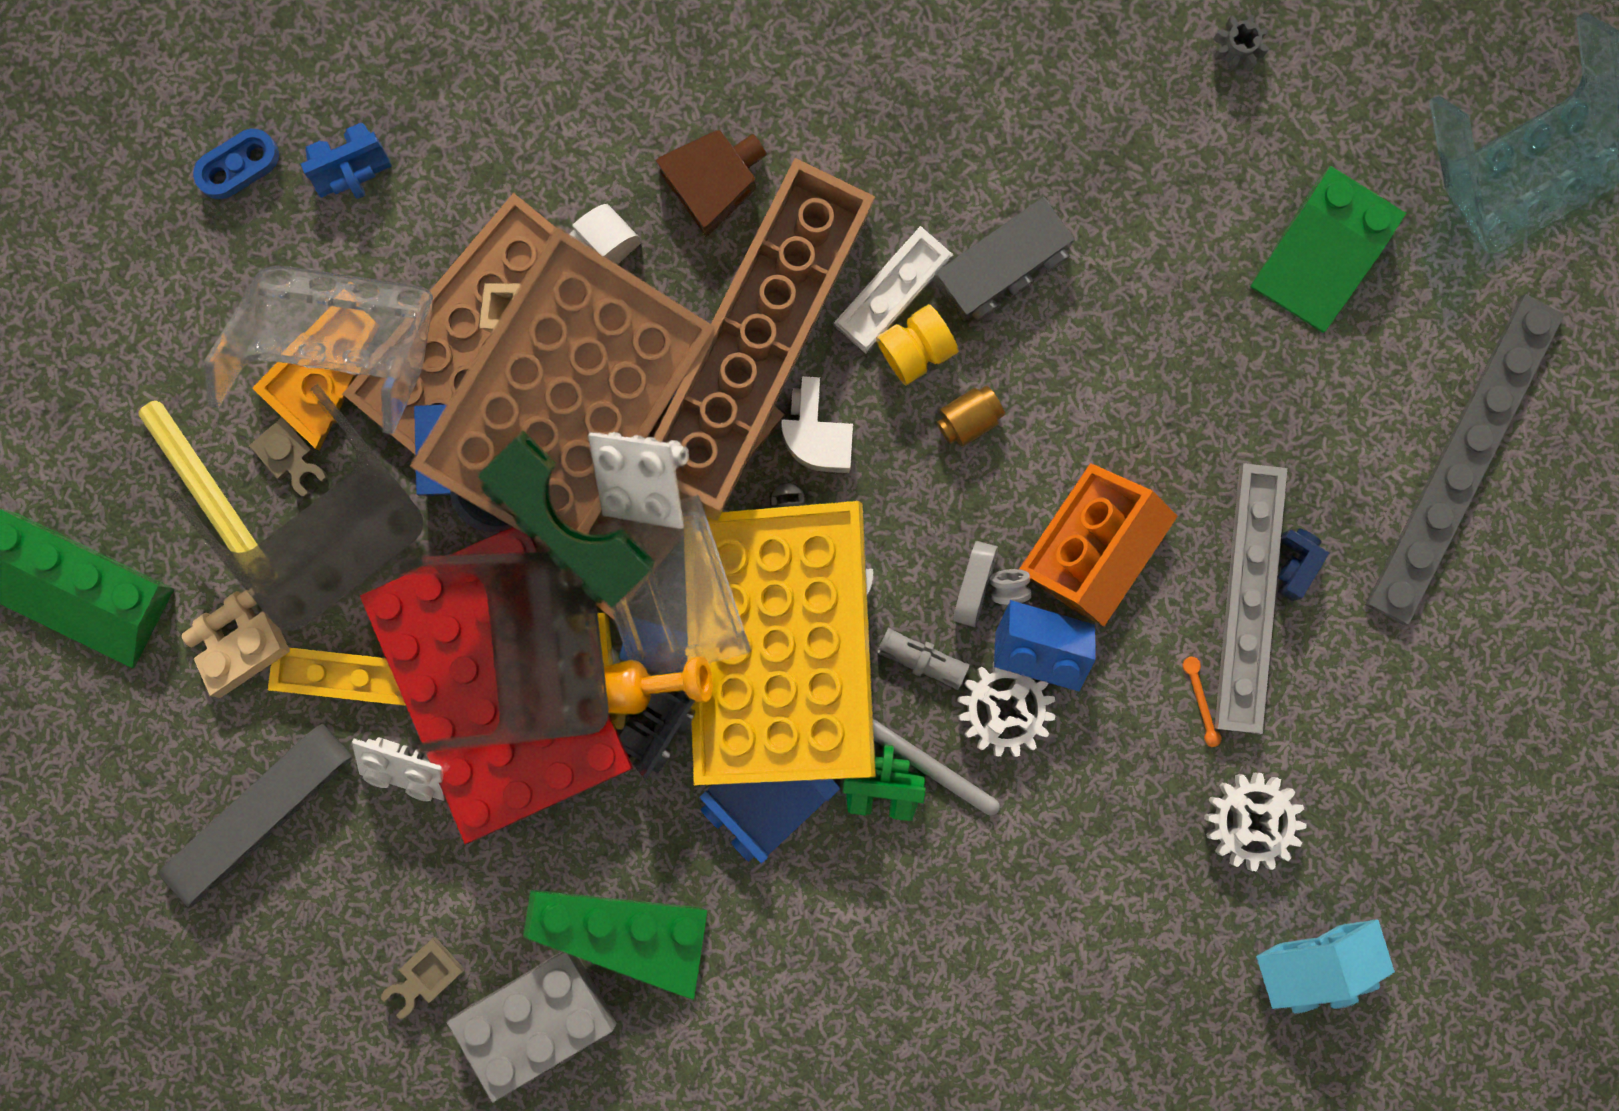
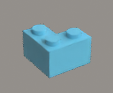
(1326, 968)

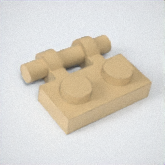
(241, 653)

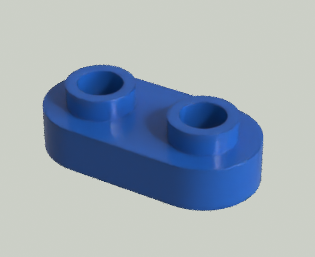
(235, 160)

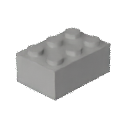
(532, 1024)

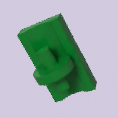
(890, 782)

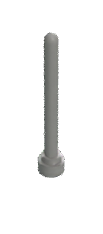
(936, 770)

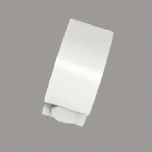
(606, 233)
(814, 443)

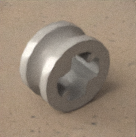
(1010, 585)

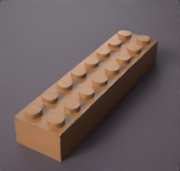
(761, 330)

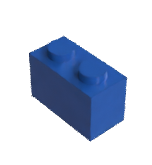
(1044, 645)

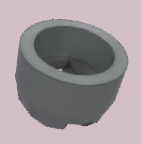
(787, 489)

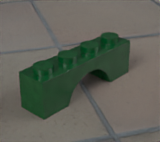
(606, 562)

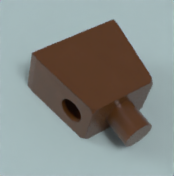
(711, 176)

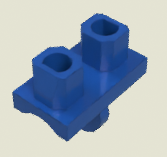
(345, 165)

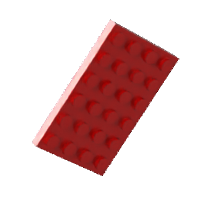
(445, 669)

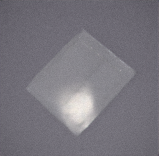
(684, 600)

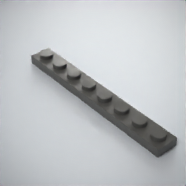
(1464, 460)

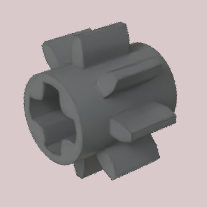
(1240, 54)

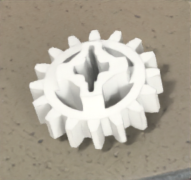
(995, 726)
(1239, 834)

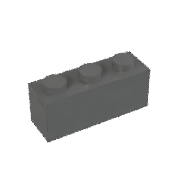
(1004, 261)

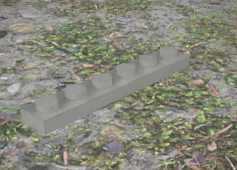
(1251, 598)

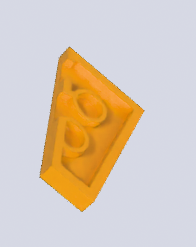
(287, 392)

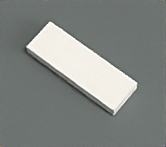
(893, 289)

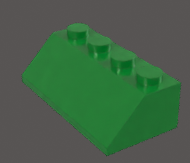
(77, 589)

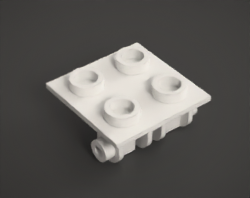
(638, 478)
(383, 766)

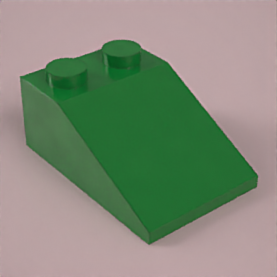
(1327, 249)

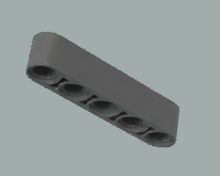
(253, 814)

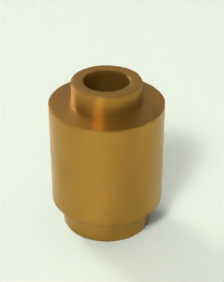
(970, 416)

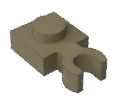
(284, 453)
(426, 974)

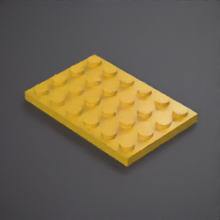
(804, 690)

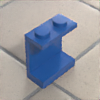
(764, 812)

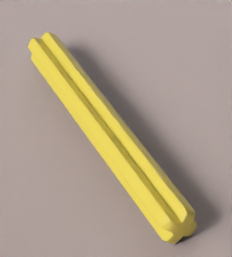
(196, 477)

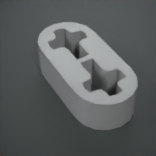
(975, 584)

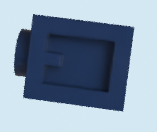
(1300, 572)

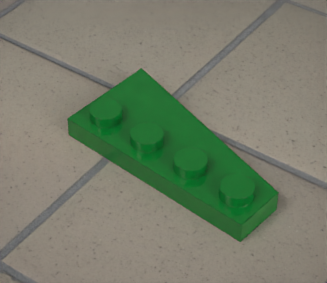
(627, 936)

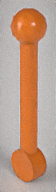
(1191, 666)

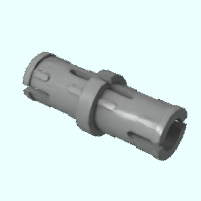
(923, 659)

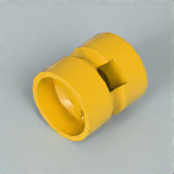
(921, 342)

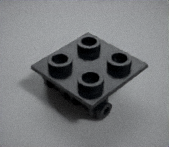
(652, 751)

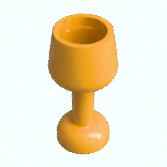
(631, 686)

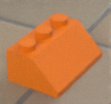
(1098, 543)

